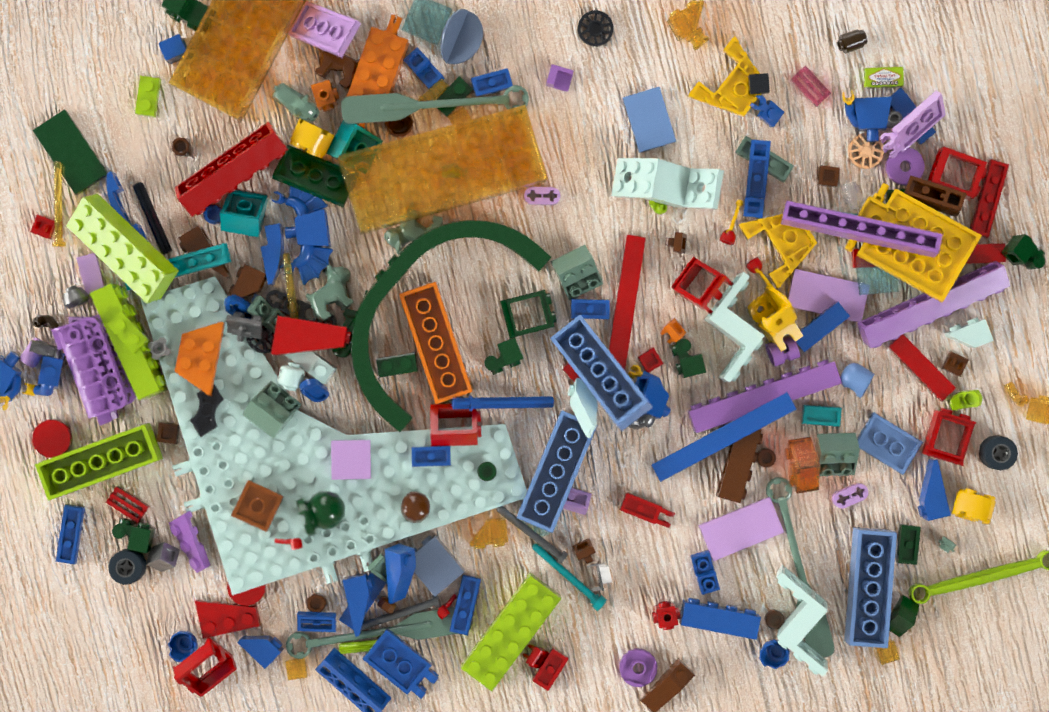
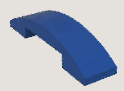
(757, 178)
(113, 188)

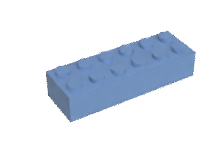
(601, 373)
(555, 473)
(870, 587)

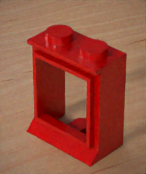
(689, 274)
(928, 447)
(210, 679)

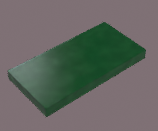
(68, 145)
(312, 176)

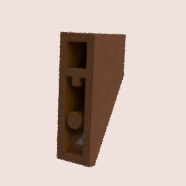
(936, 196)
(197, 240)
(668, 685)

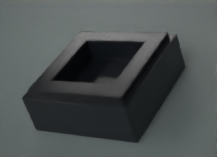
(758, 84)

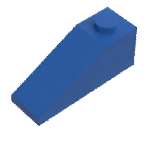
(933, 496)
(399, 570)
(357, 594)

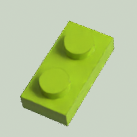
(148, 96)
(127, 332)

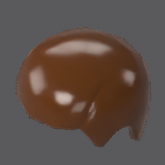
(400, 127)
(415, 507)

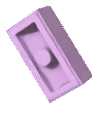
(578, 501)

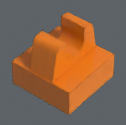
(675, 331)

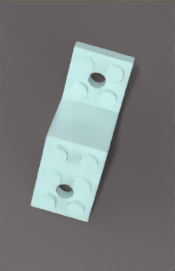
(667, 183)
(735, 328)
(802, 621)

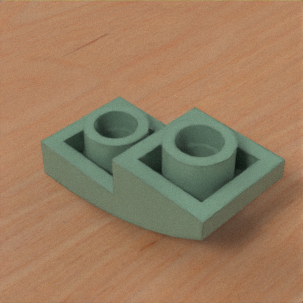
(269, 315)

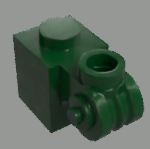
(1024, 251)
(509, 355)
(687, 364)
(140, 534)

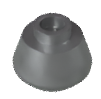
(75, 296)

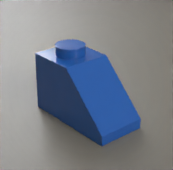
(261, 648)

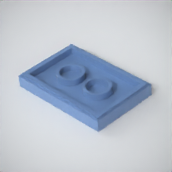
(649, 119)
(888, 443)

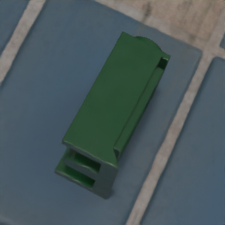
(545, 301)

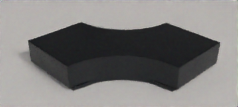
(205, 420)

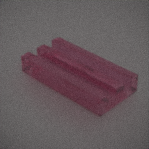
(816, 81)

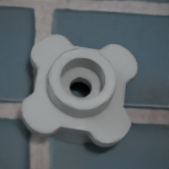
(153, 346)

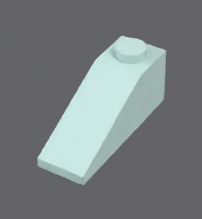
(314, 365)
(584, 406)

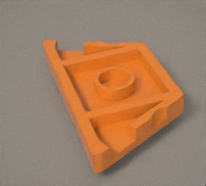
(200, 355)

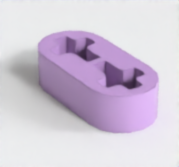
(542, 191)
(847, 491)

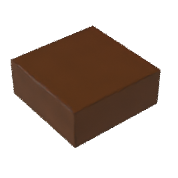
(828, 176)
(168, 433)

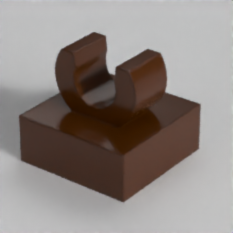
(678, 242)
(955, 364)
(584, 550)

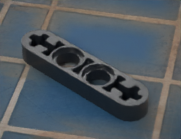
(302, 306)

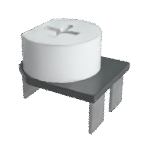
(603, 575)

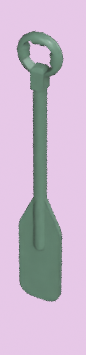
(397, 106)
(417, 626)
(819, 636)

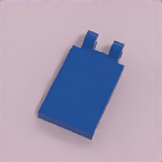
(400, 663)

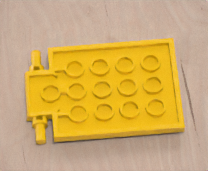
(924, 273)

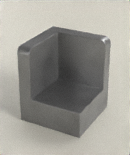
(163, 557)

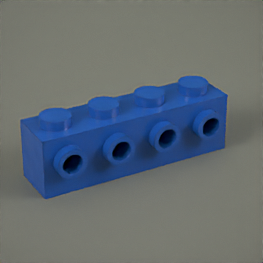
(720, 619)

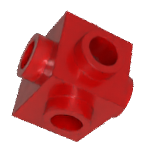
(661, 610)

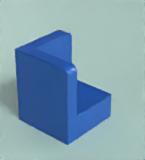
(173, 48)

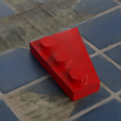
(223, 618)

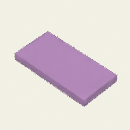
(324, 29)
(818, 292)
(741, 528)

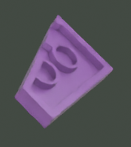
(187, 537)

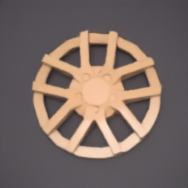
(865, 151)

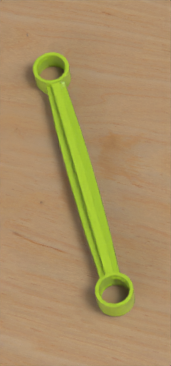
(979, 577)

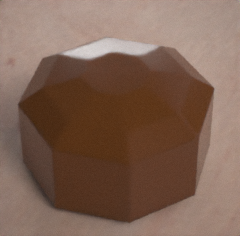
(181, 146)
(385, 605)

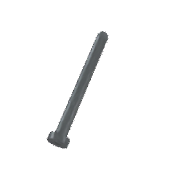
(561, 556)
(402, 612)

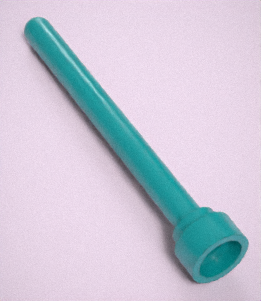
(596, 600)

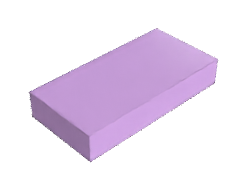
(90, 272)

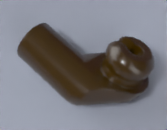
(45, 321)

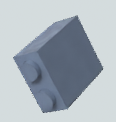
(436, 565)

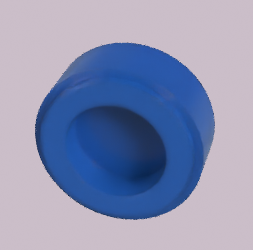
(212, 214)

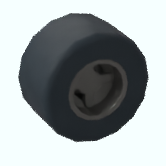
(1004, 456)
(122, 571)

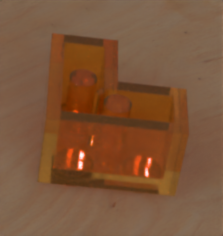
(803, 465)

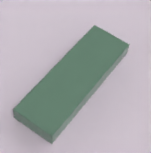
(777, 168)

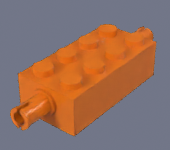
(380, 61)

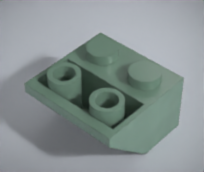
(577, 272)
(271, 409)
(837, 453)

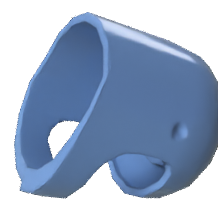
(856, 378)

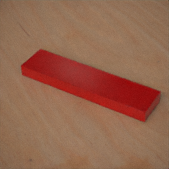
(989, 197)
(922, 367)

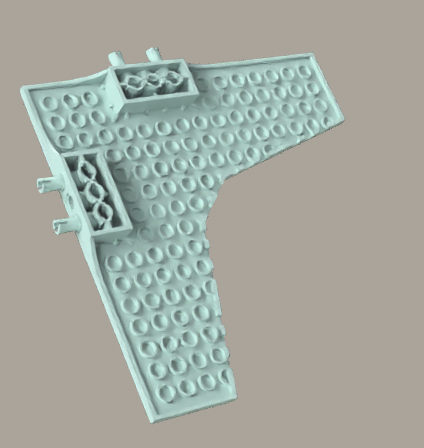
(300, 462)

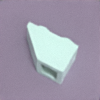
(971, 335)

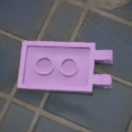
(914, 125)

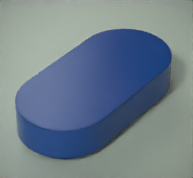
(314, 390)

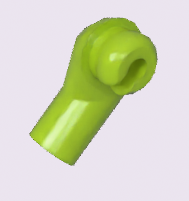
(658, 208)

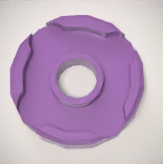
(915, 162)
(635, 656)

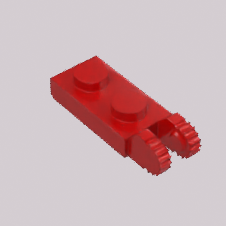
(644, 509)

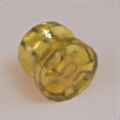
(697, 38)

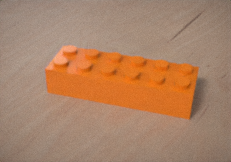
(436, 342)

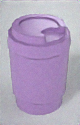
(30, 358)

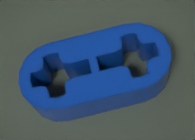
(242, 305)

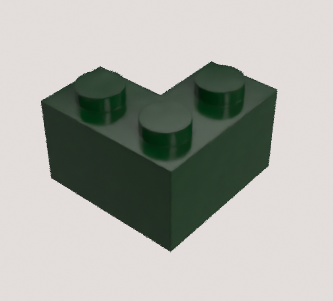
(185, 10)

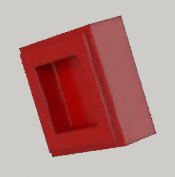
(650, 360)

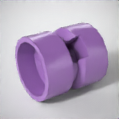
(778, 357)

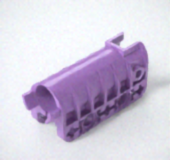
(93, 368)

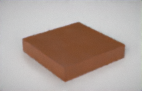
(257, 506)

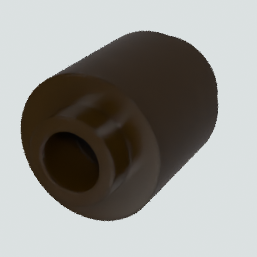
(852, 41)

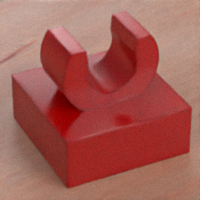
(43, 227)
(537, 656)

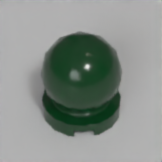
(322, 511)

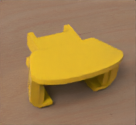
(779, 323)

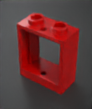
(939, 165)
(453, 437)

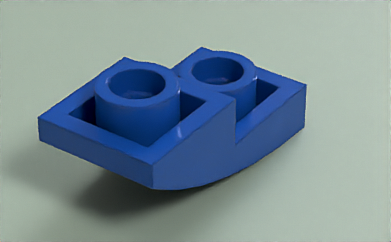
(705, 572)

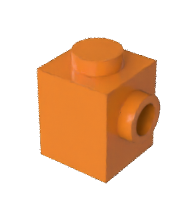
(325, 95)

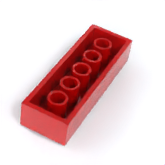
(230, 169)

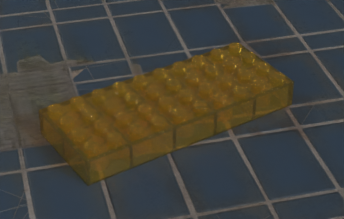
(234, 52)
(442, 169)

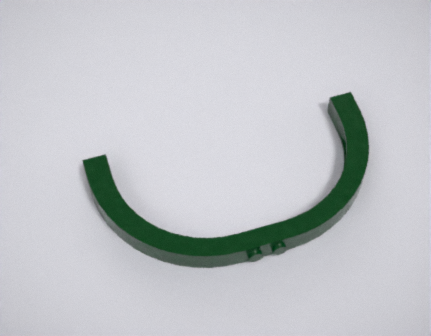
(398, 266)

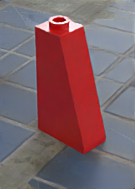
(307, 336)

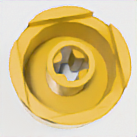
(311, 137)
(973, 506)

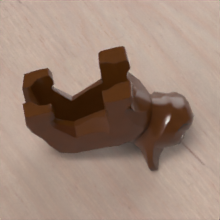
(332, 62)

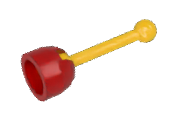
(728, 236)
(755, 266)

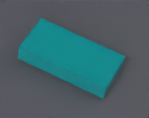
(821, 415)

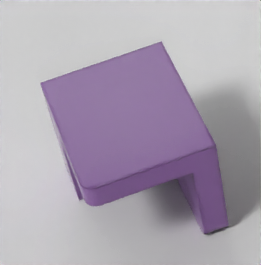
(559, 78)

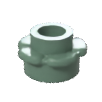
(947, 545)

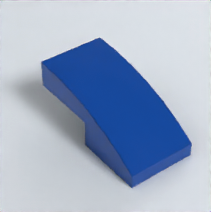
(423, 68)

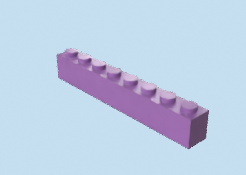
(861, 229)
(925, 309)
(737, 404)

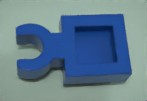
(769, 111)

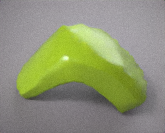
(966, 399)

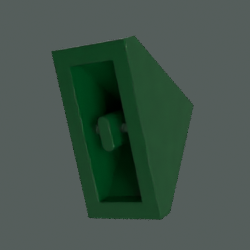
(903, 616)

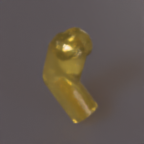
(1015, 396)

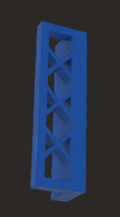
(354, 681)

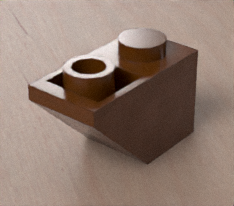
(249, 282)

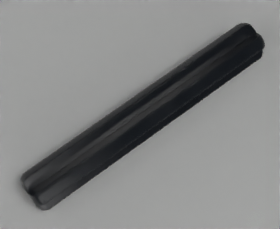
(152, 218)

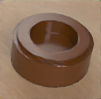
(766, 457)
(316, 602)
(774, 619)

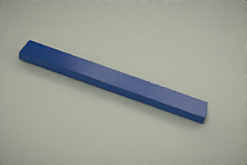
(724, 436)

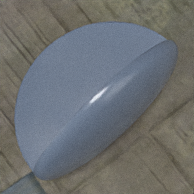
(461, 37)

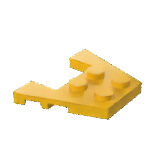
(734, 91)
(790, 242)

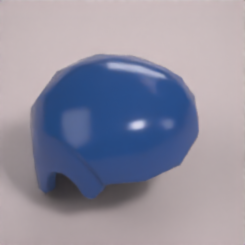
(182, 645)
(773, 654)

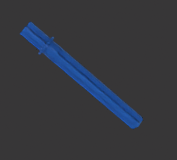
(502, 402)

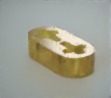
(434, 92)

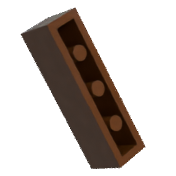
(738, 466)

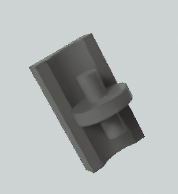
(244, 327)

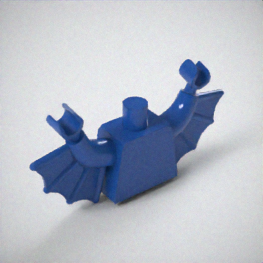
(311, 233)

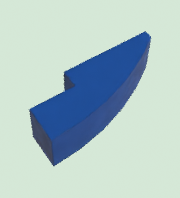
(273, 252)

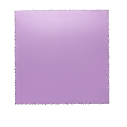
(351, 459)

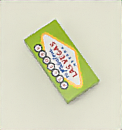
(883, 77)

